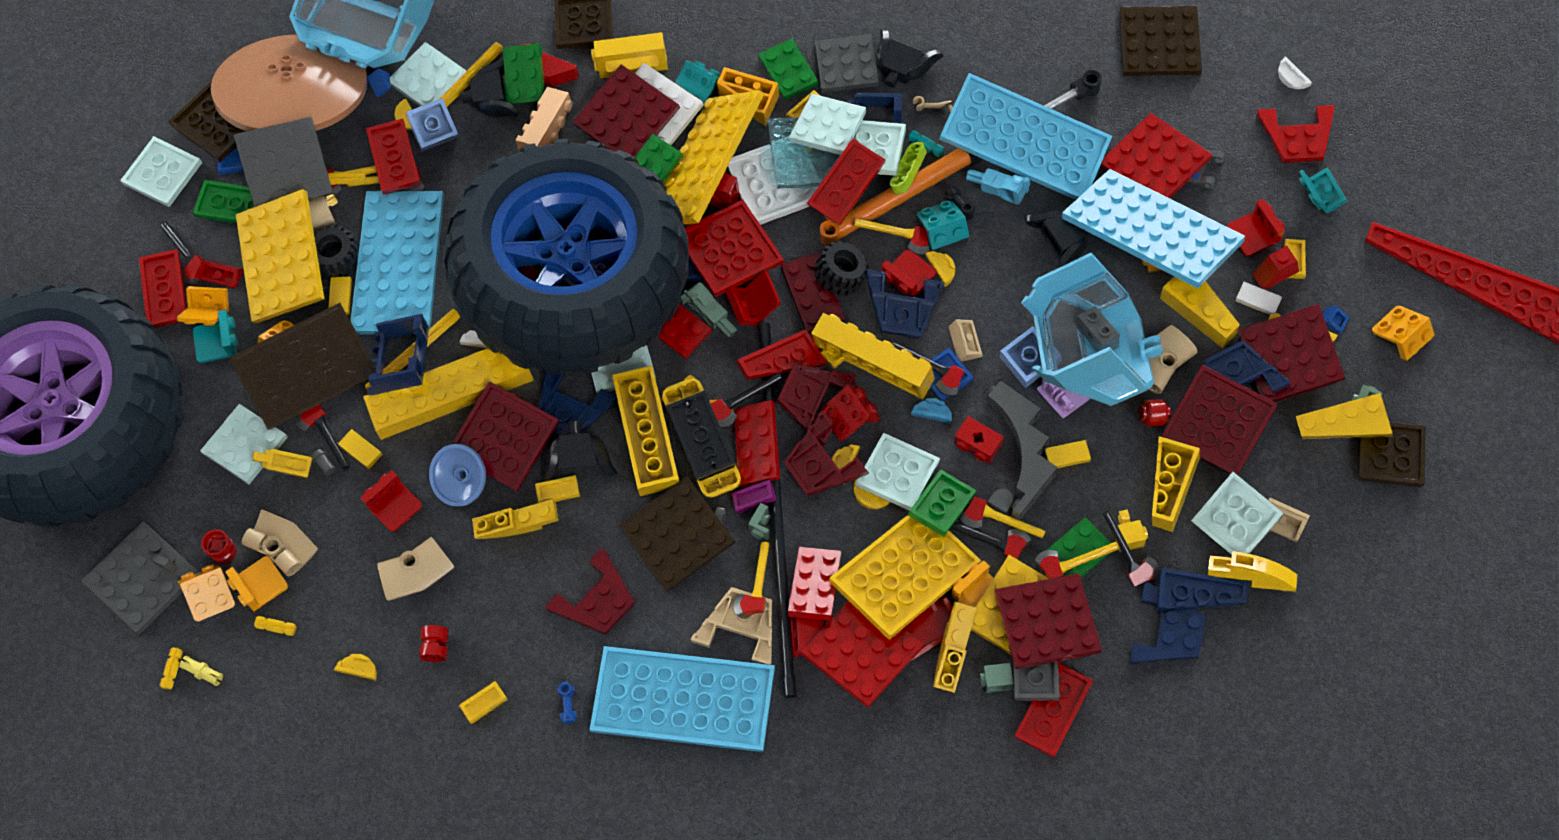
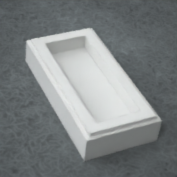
(1258, 298)

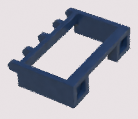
(880, 100)
(415, 373)

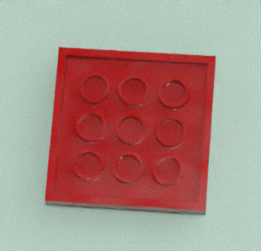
(1157, 157)
(730, 248)
(859, 654)

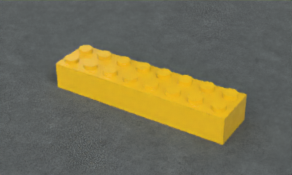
(443, 391)

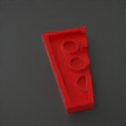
(781, 356)

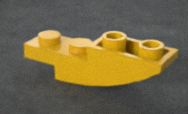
(515, 522)
(1261, 571)
(953, 647)

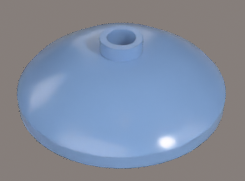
(448, 479)

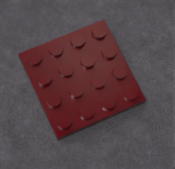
(626, 112)
(1298, 349)
(1220, 420)
(506, 434)
(1047, 621)

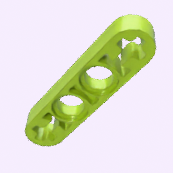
(908, 168)

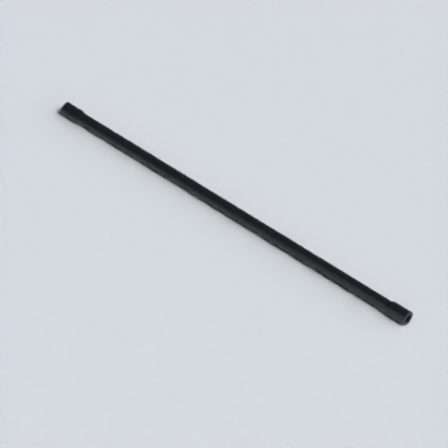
(789, 679)

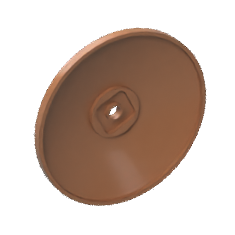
(285, 82)

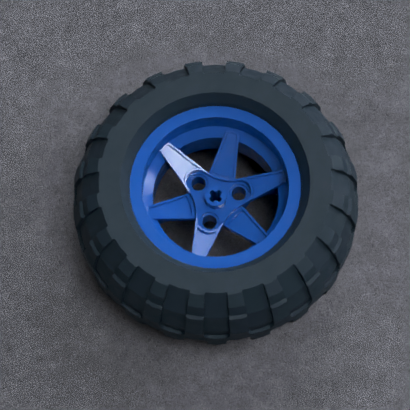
(599, 316)

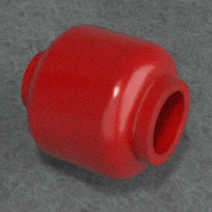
(1154, 413)

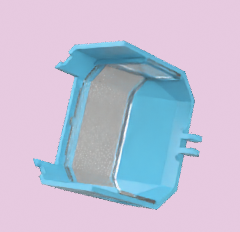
(360, 29)
(1068, 356)

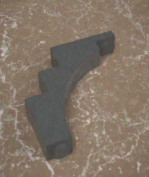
(1035, 470)

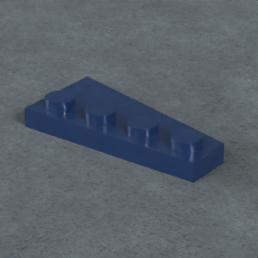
(1195, 590)

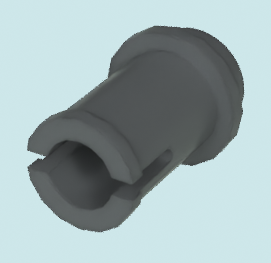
(323, 462)

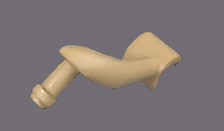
(918, 99)

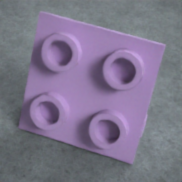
(1061, 400)

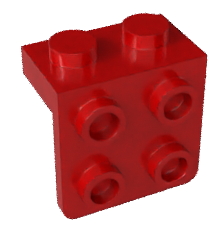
(1259, 228)
(908, 273)
(754, 301)
(850, 411)
(391, 501)

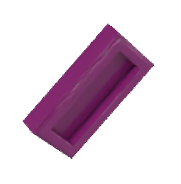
(752, 496)

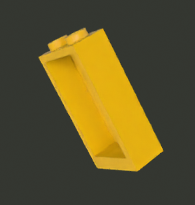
(630, 53)

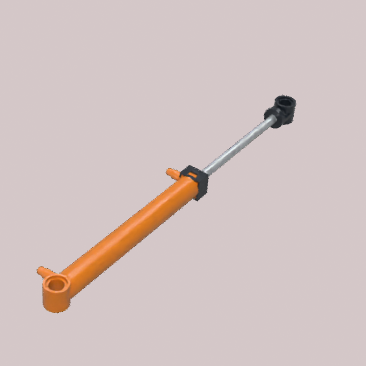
(939, 170)

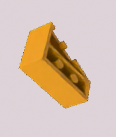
(738, 82)

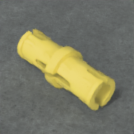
(201, 670)

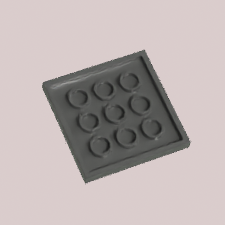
(283, 161)
(133, 583)

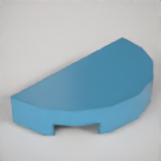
(932, 409)

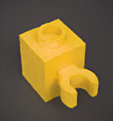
(1132, 531)

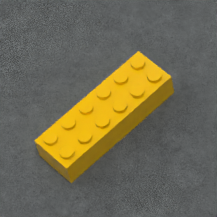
(874, 355)
(645, 430)

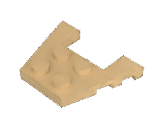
(753, 626)

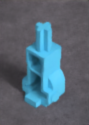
(999, 184)

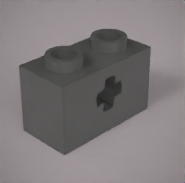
(1098, 330)

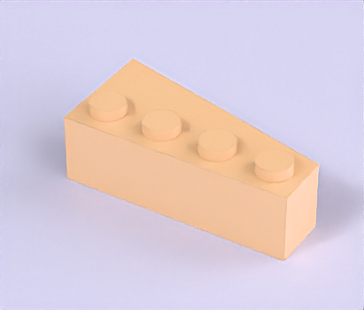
(547, 119)

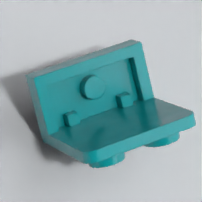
(698, 80)
(1323, 190)
(943, 224)
(216, 340)

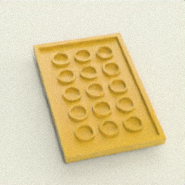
(279, 256)
(903, 574)

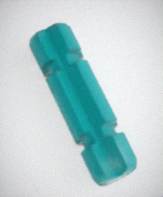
(930, 145)

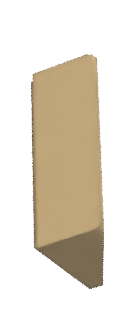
(965, 340)

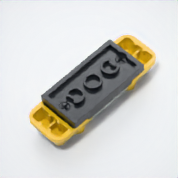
(701, 438)

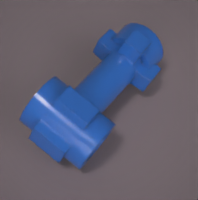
(567, 692)

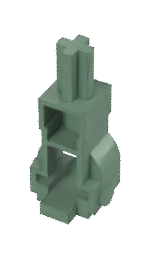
(709, 309)

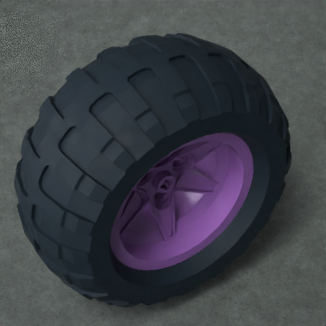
(117, 439)

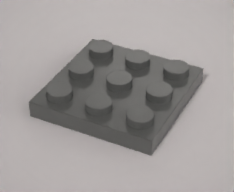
(846, 63)

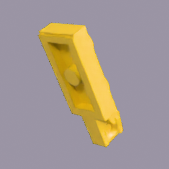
(284, 462)

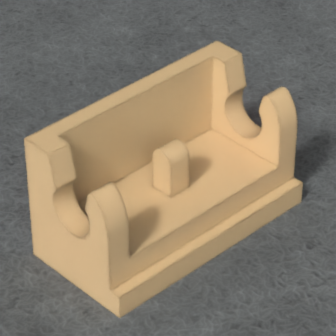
(1291, 523)

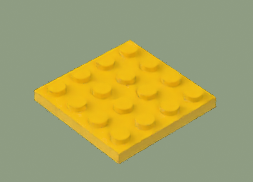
(987, 619)

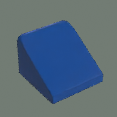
(379, 82)
(1335, 319)

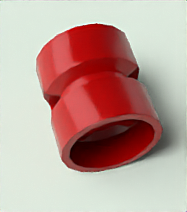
(219, 547)
(434, 641)

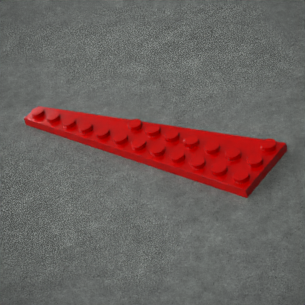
(1505, 291)

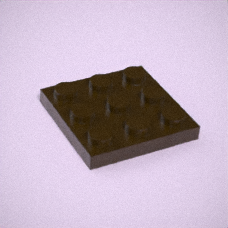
(582, 22)
(1395, 458)

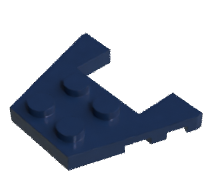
(901, 313)
(1246, 365)
(570, 409)
(1178, 633)

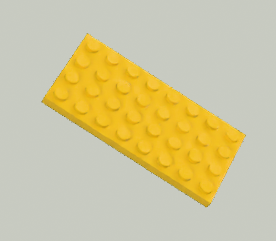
(709, 151)

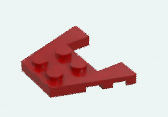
(1299, 142)

